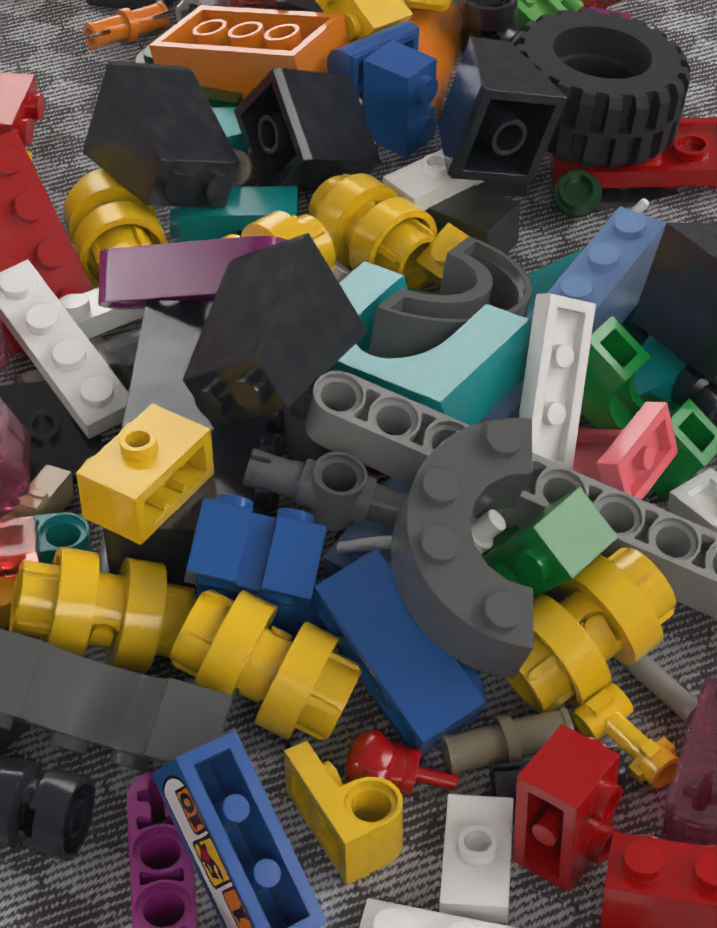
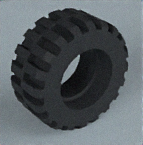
(619, 85)

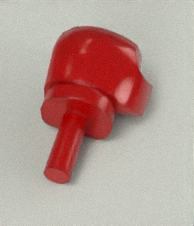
(376, 756)

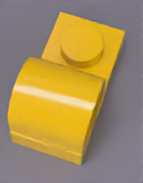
(353, 821)

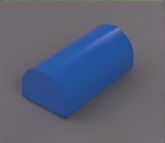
(349, 58)

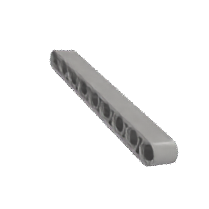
(418, 430)

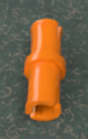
(126, 25)

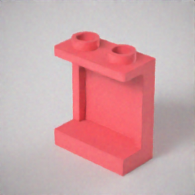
(631, 456)

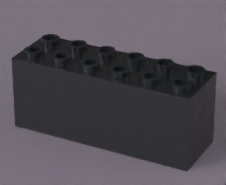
(161, 359)

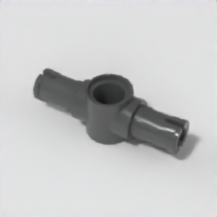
(330, 489)

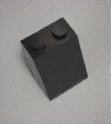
(498, 115)
(305, 129)
(161, 137)
(681, 295)
(270, 332)

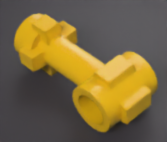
(608, 715)

